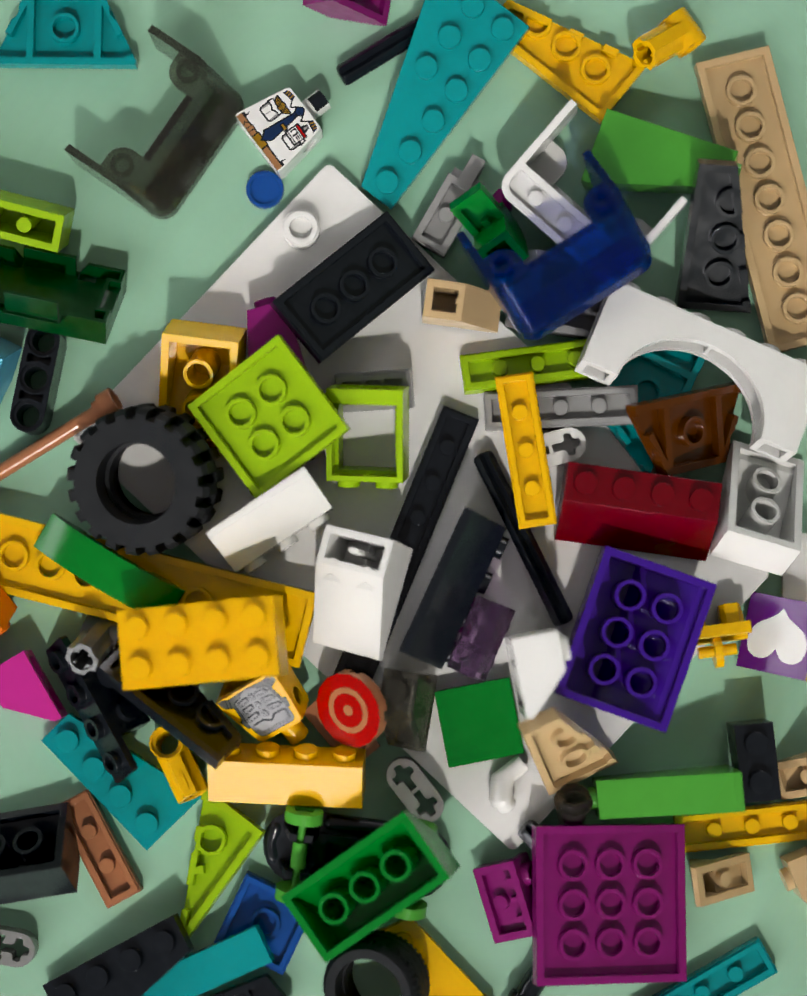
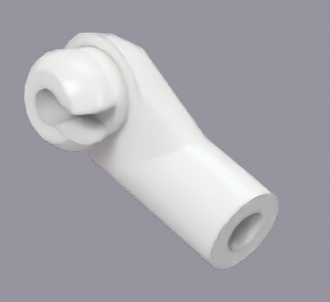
(502, 784)

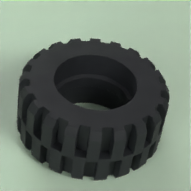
(99, 488)

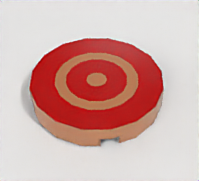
(351, 708)

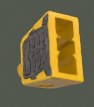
(267, 706)

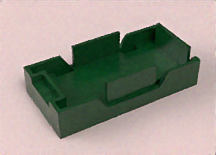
(55, 298)

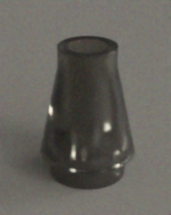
(572, 804)

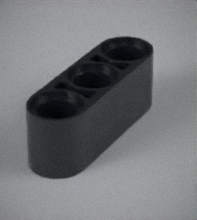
(42, 398)

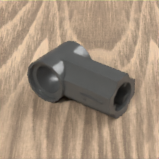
(92, 646)

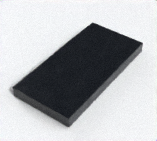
(352, 287)

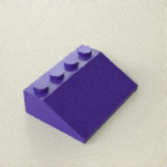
(635, 638)

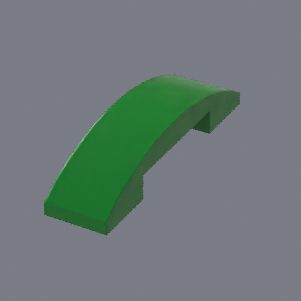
(104, 567)

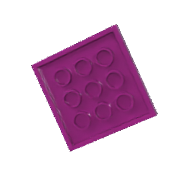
(608, 904)

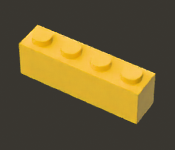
(290, 775)

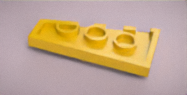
(573, 64)

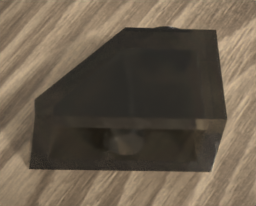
(409, 707)

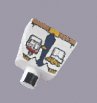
(284, 127)

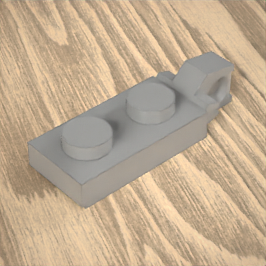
(439, 225)

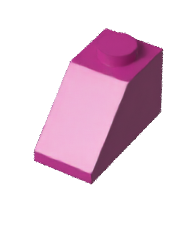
(27, 688)

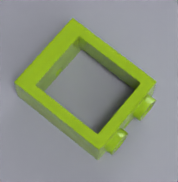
(370, 395)

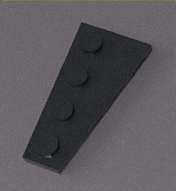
(713, 253)

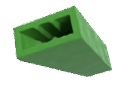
(650, 156)
(668, 792)

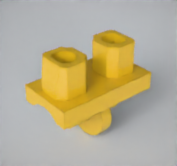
(730, 628)

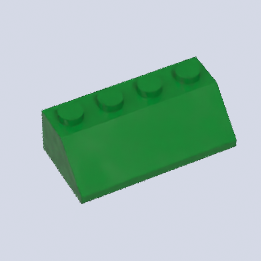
(370, 884)

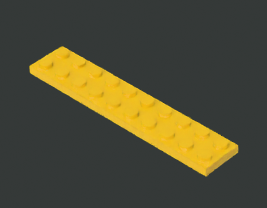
(36, 577)

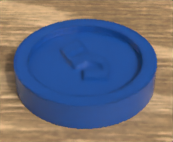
(265, 189)

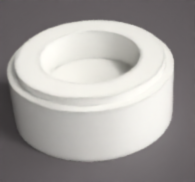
(301, 229)

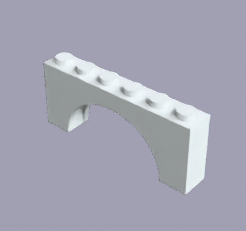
(770, 381)

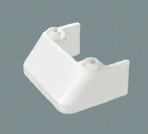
(533, 189)

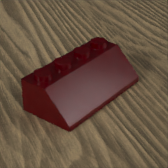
(637, 511)

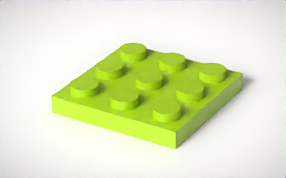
(268, 417)

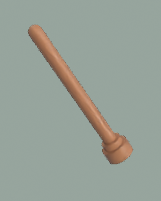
(105, 403)

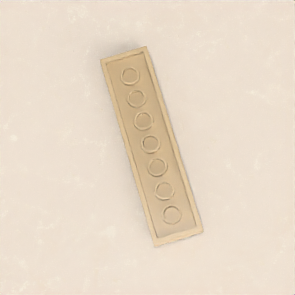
(750, 117)

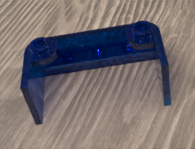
(572, 273)

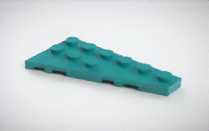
(443, 73)

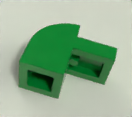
(489, 222)

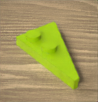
(221, 848)

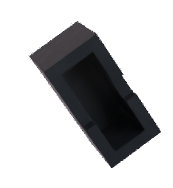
(755, 756)

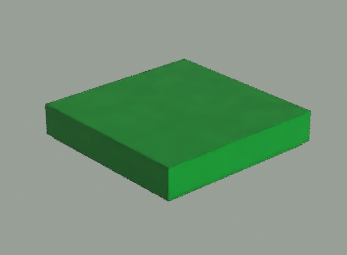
(479, 722)

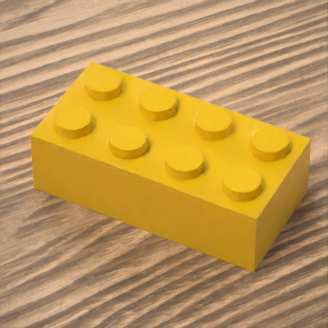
(202, 642)

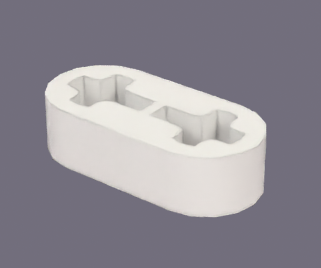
(556, 437)
(422, 783)

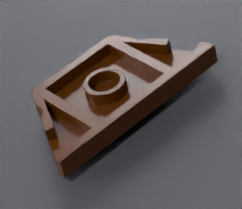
(687, 427)

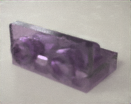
(481, 638)

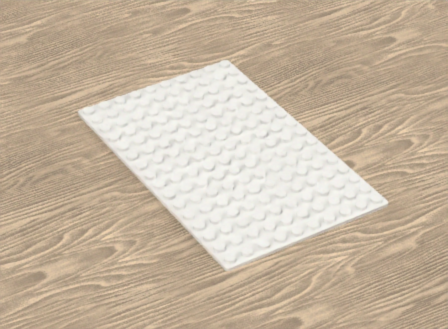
(433, 352)

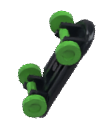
(309, 838)

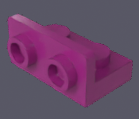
(507, 896)

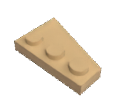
(563, 749)

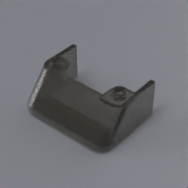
(185, 145)

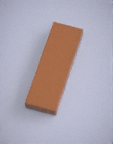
(102, 851)

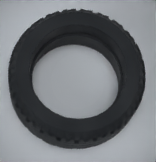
(387, 950)

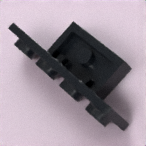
(102, 710)

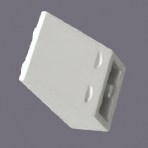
(357, 590)

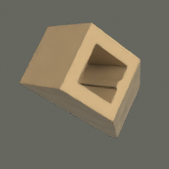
(460, 306)

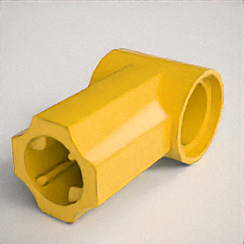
(673, 36)
(179, 768)

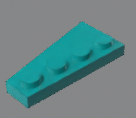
(139, 803)

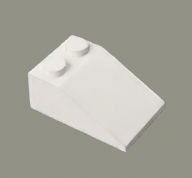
(759, 511)

